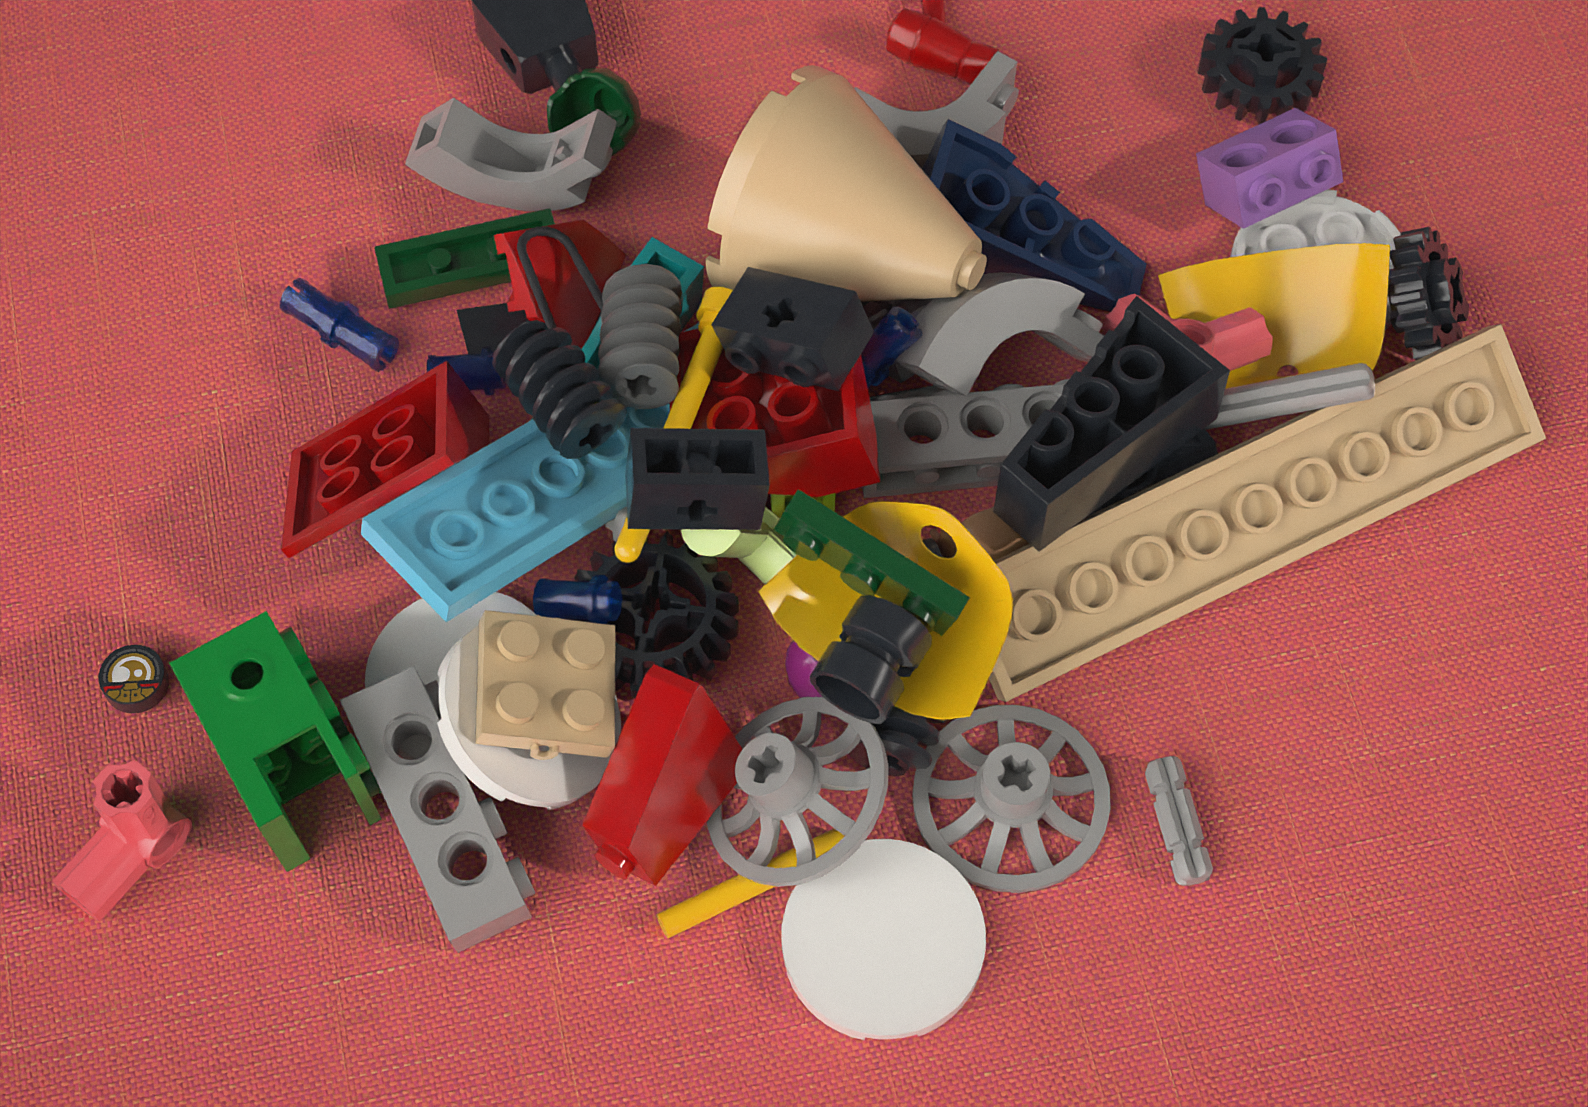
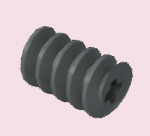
(641, 335)

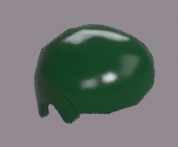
(592, 91)

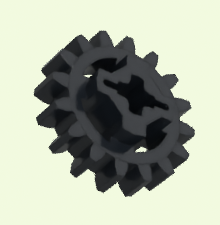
(1261, 65)
(1425, 292)

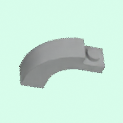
(980, 109)
(509, 166)
(968, 327)

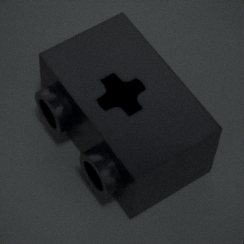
(793, 328)
(696, 479)

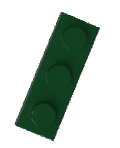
(450, 260)
(868, 563)

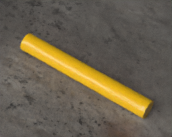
(732, 891)

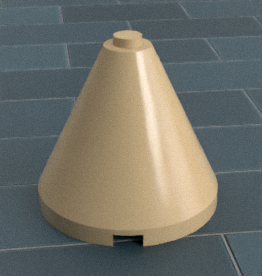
(836, 202)

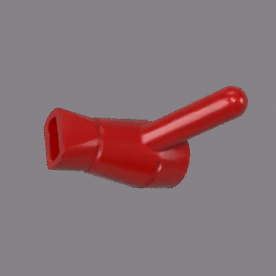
(935, 46)

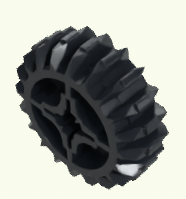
(700, 628)

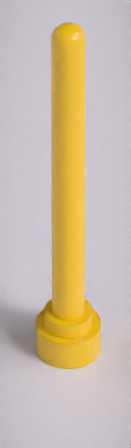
(687, 399)

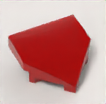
(558, 276)

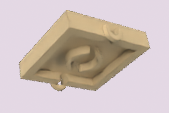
(545, 685)

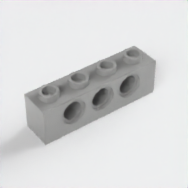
(956, 455)
(466, 908)

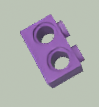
(1270, 167)

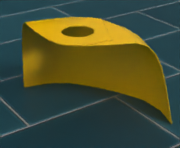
(1316, 302)
(814, 601)

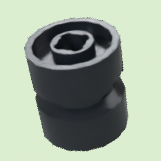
(874, 651)

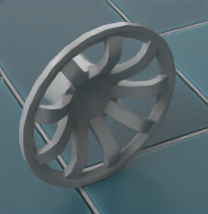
(786, 780)
(1013, 791)

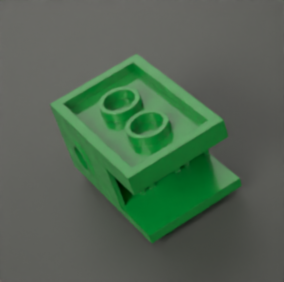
(272, 726)

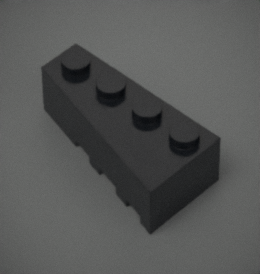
(1112, 424)

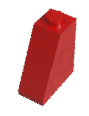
(661, 778)

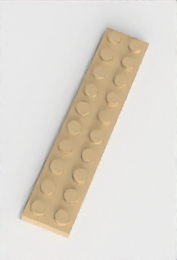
(1261, 507)

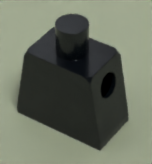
(537, 39)

